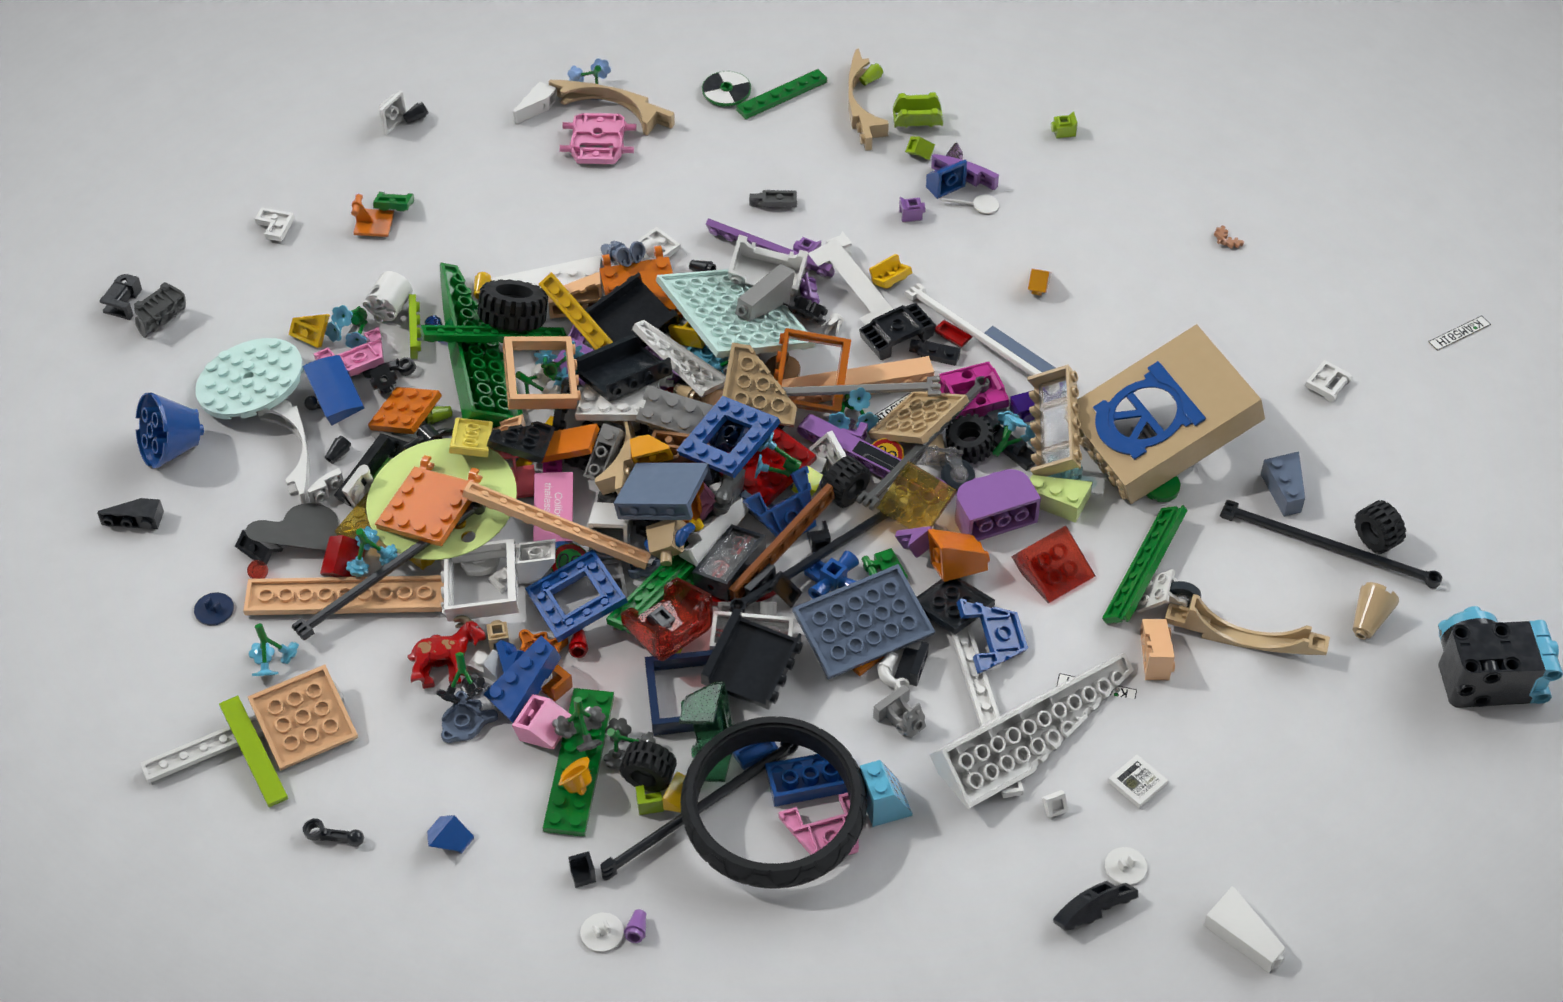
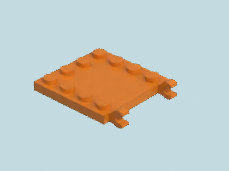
(649, 269)
(427, 504)

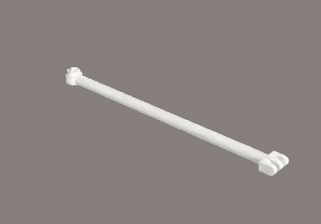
(918, 292)

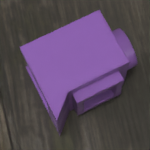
(911, 209)
(806, 245)

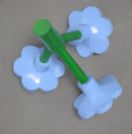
(599, 68)

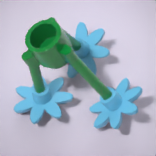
(551, 368)

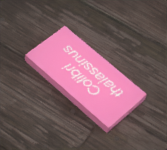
(555, 495)

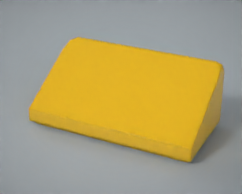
(672, 796)

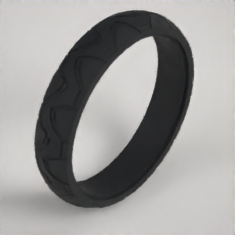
(773, 730)

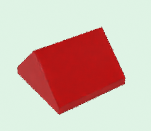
(337, 554)

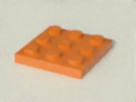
(404, 410)

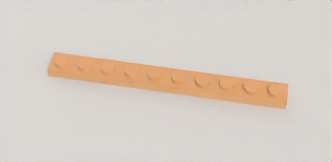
(556, 524)

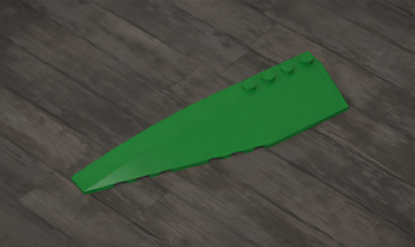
(475, 365)

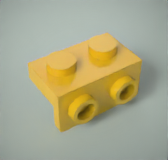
(889, 272)

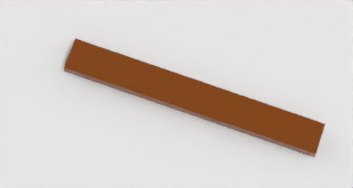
(784, 539)

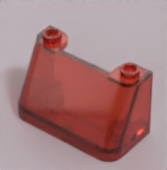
(692, 616)

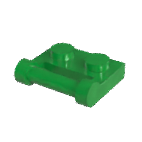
(393, 201)

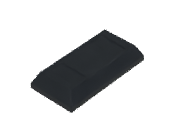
(785, 589)

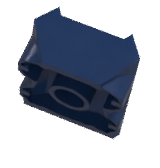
(728, 436)

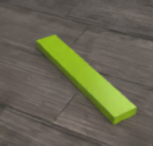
(253, 751)

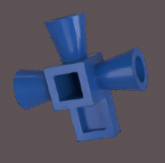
(831, 574)

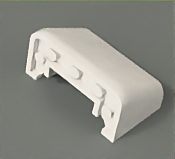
(753, 263)

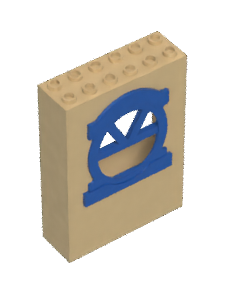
(1211, 411)

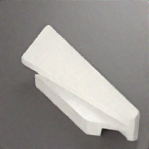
(714, 527)

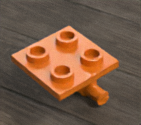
(371, 221)

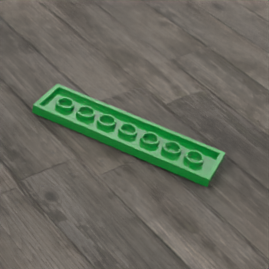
(567, 811)

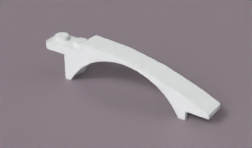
(289, 417)

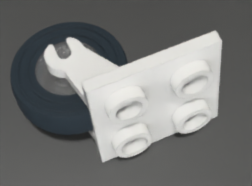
(1167, 589)

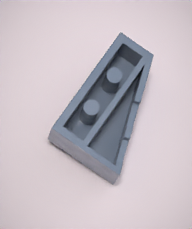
(1285, 482)

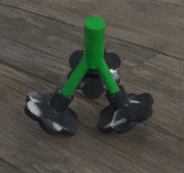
(470, 684)

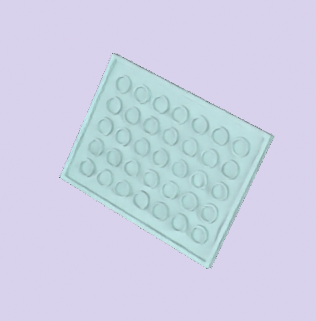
(710, 304)

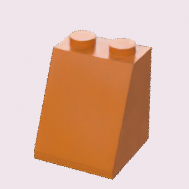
(956, 554)

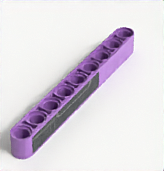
(870, 456)

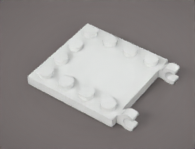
(625, 408)

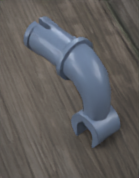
(636, 572)

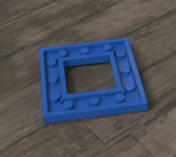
(730, 464)
(564, 625)

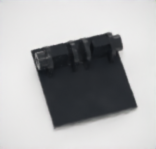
(807, 309)

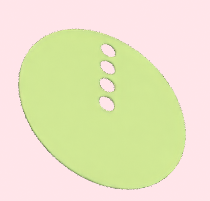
(496, 476)

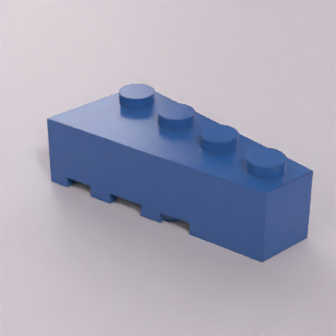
(523, 679)

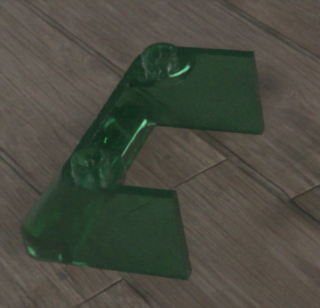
(710, 714)

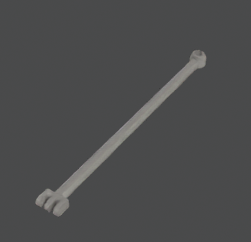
(871, 388)

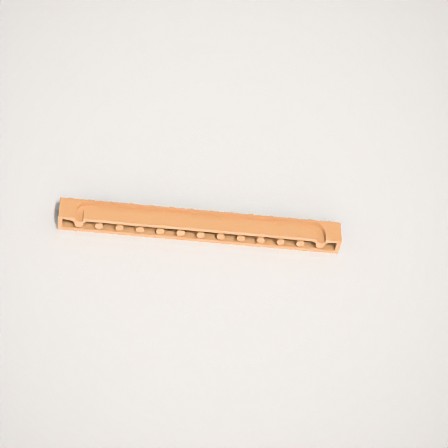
(892, 372)

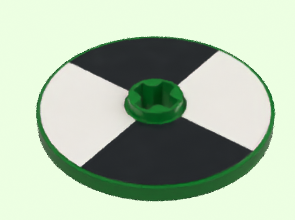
(737, 88)

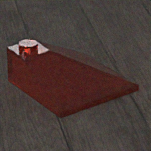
(1054, 564)

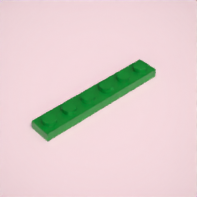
(781, 94)

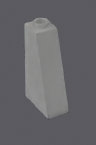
(766, 294)

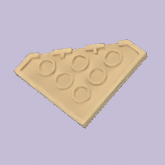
(753, 385)

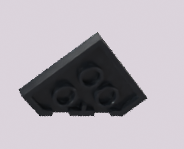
(523, 441)

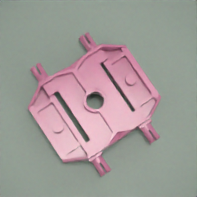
(612, 134)

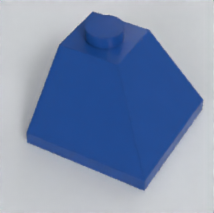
(947, 179)

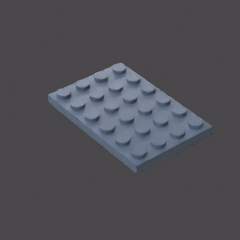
(863, 621)

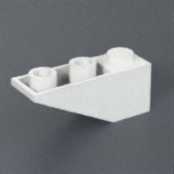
(539, 100)

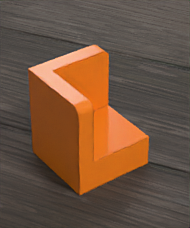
(559, 684)

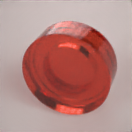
(257, 570)

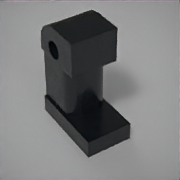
(119, 294)

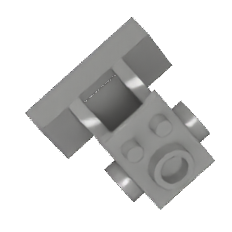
(896, 705)

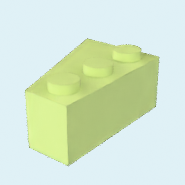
(1062, 496)

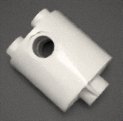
(388, 296)

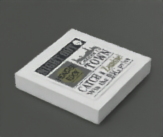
(1137, 781)

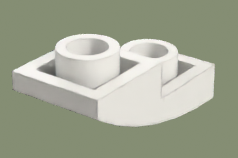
(321, 488)

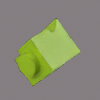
(1064, 126)

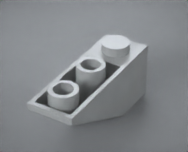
(605, 450)

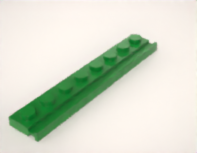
(1144, 564)
(652, 589)

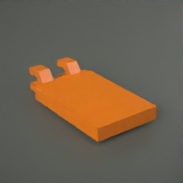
(571, 443)

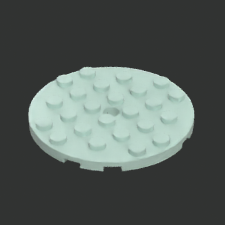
(274, 371)

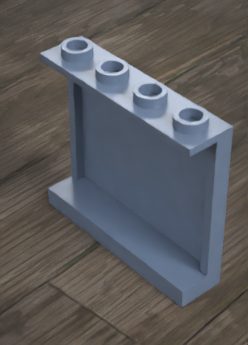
(661, 491)

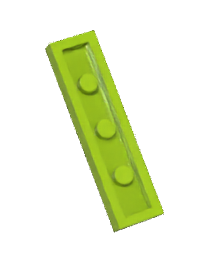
(414, 320)

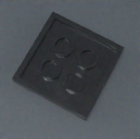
(941, 605)

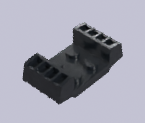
(895, 328)

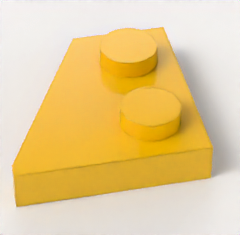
(310, 329)

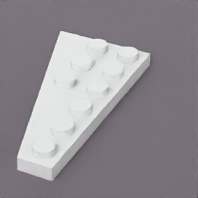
(565, 272)
(692, 369)

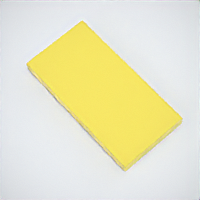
(470, 437)

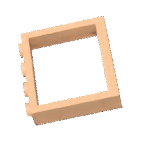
(540, 401)

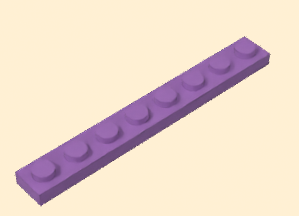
(731, 234)

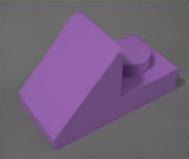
(914, 539)

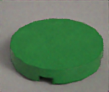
(1167, 491)

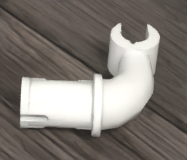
(885, 670)

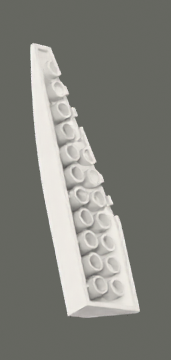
(1025, 736)

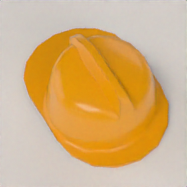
(576, 776)

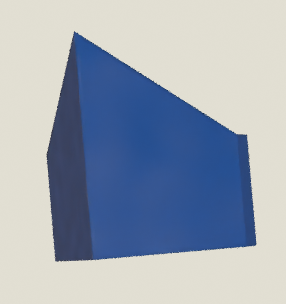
(449, 834)

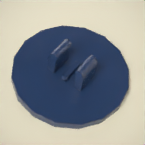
(213, 608)

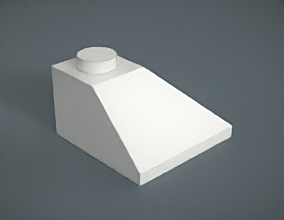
(392, 112)
(534, 559)

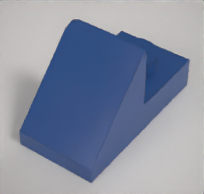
(507, 653)

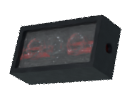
(728, 560)

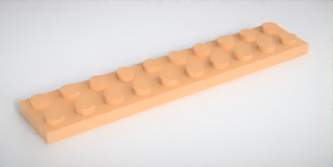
(312, 595)

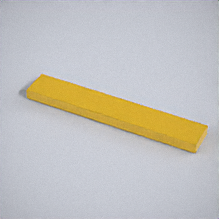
(574, 311)

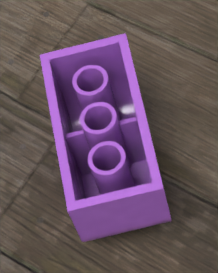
(996, 504)

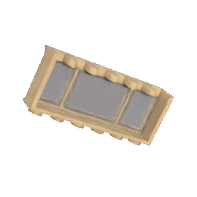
(1055, 421)

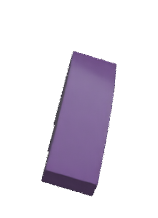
(974, 175)

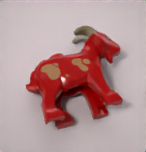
(441, 651)

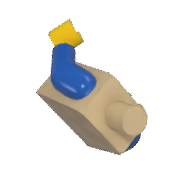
(669, 537)

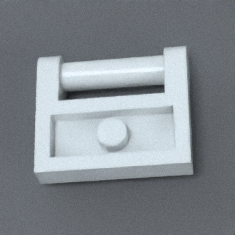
(1324, 376)
(354, 489)

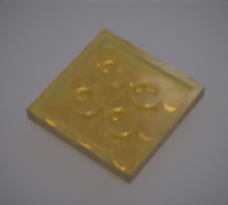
(916, 498)

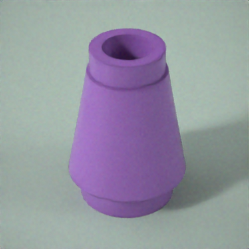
(636, 927)

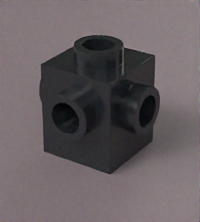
(383, 372)

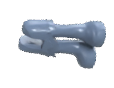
(623, 254)

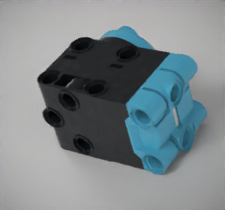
(1496, 660)

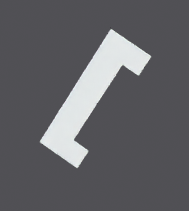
(854, 277)

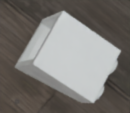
(605, 521)

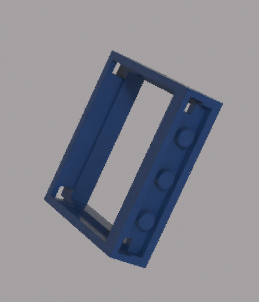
(670, 725)

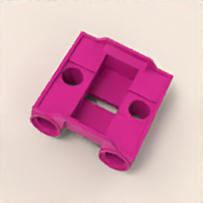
(963, 379)

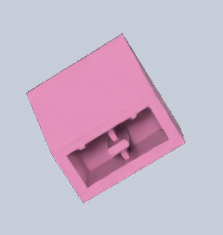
(536, 720)

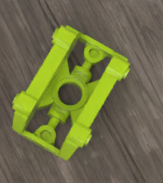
(917, 110)

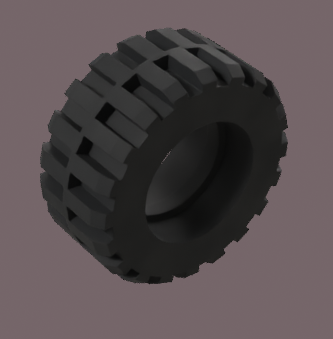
(512, 305)

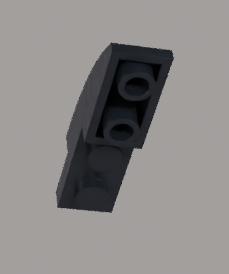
(1089, 904)

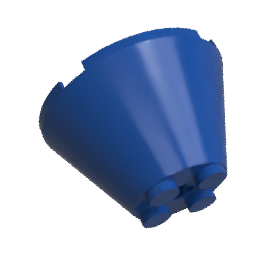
(165, 429)

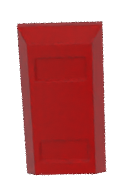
(952, 333)

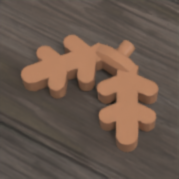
(1221, 235)

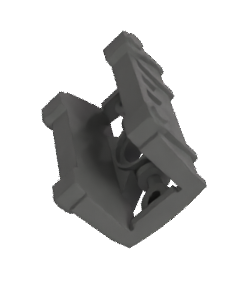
(158, 308)

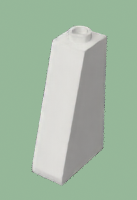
(1245, 931)

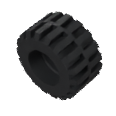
(967, 427)
(848, 480)
(1380, 526)
(648, 765)

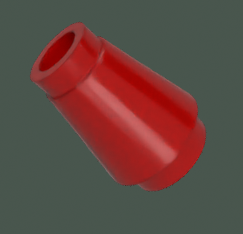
(578, 644)

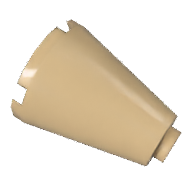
(1373, 609)

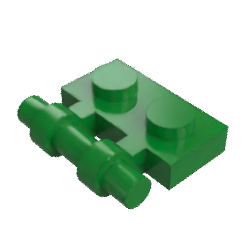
(882, 561)

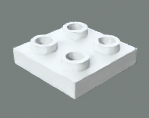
(656, 238)

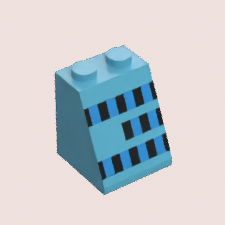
(884, 794)

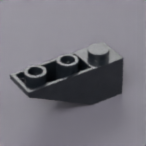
(138, 513)

